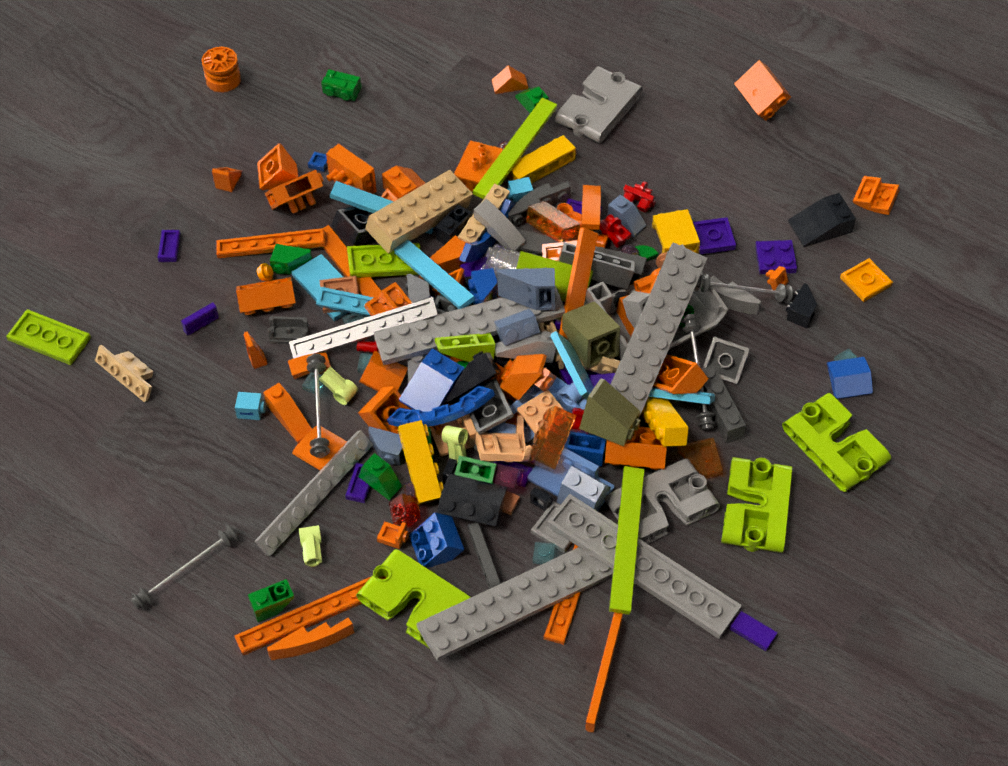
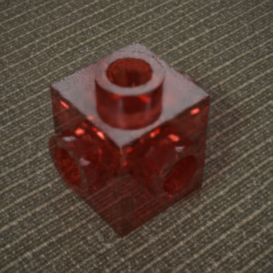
(404, 509)

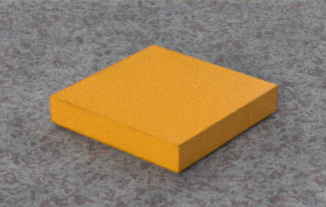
(866, 280)

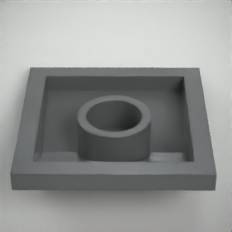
(727, 358)

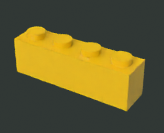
(544, 160)
(665, 422)
(419, 461)

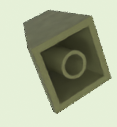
(591, 333)
(610, 414)

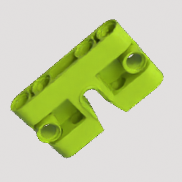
(839, 460)
(763, 521)
(404, 582)

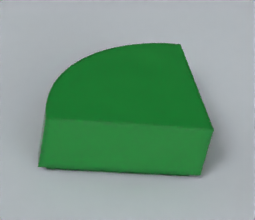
(647, 252)

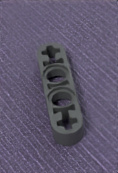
(483, 555)

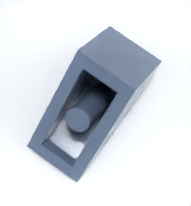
(628, 214)
(387, 445)

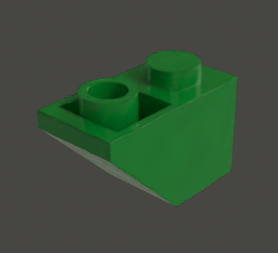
(270, 600)

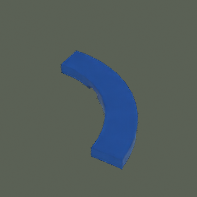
(475, 250)
(444, 413)

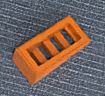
(254, 351)

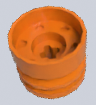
(221, 69)

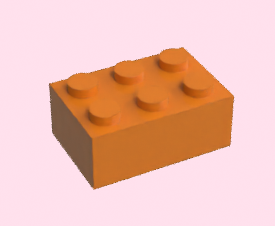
(640, 451)

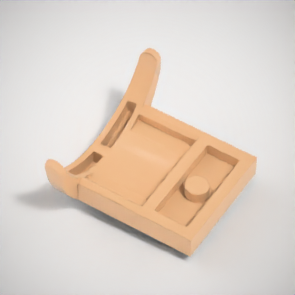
(504, 446)

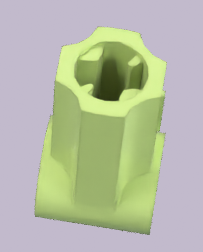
(342, 389)
(456, 440)
(310, 540)

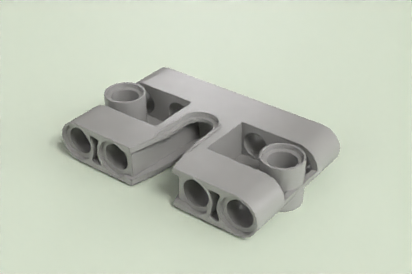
(607, 103)
(676, 489)

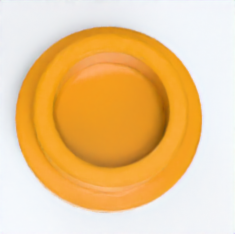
(265, 272)

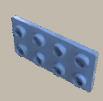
(552, 480)

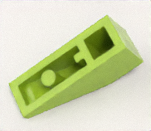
(466, 346)

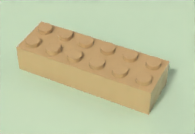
(417, 211)

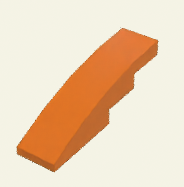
(591, 207)
(304, 642)

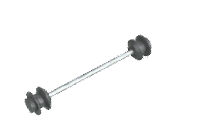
(782, 292)
(690, 327)
(319, 445)
(145, 596)

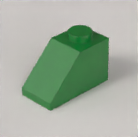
(530, 97)
(288, 258)
(476, 469)
(380, 476)

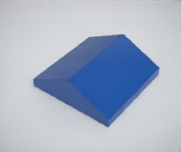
(850, 377)

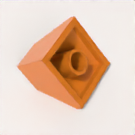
(276, 168)

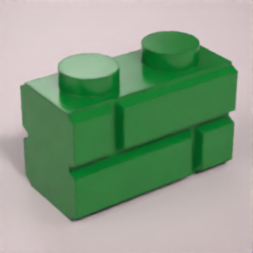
(341, 85)

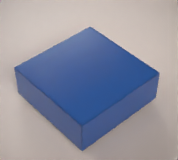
(318, 162)

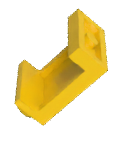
(676, 228)

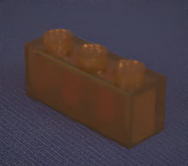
(553, 222)
(551, 438)

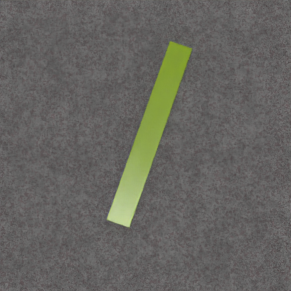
(516, 147)
(626, 541)

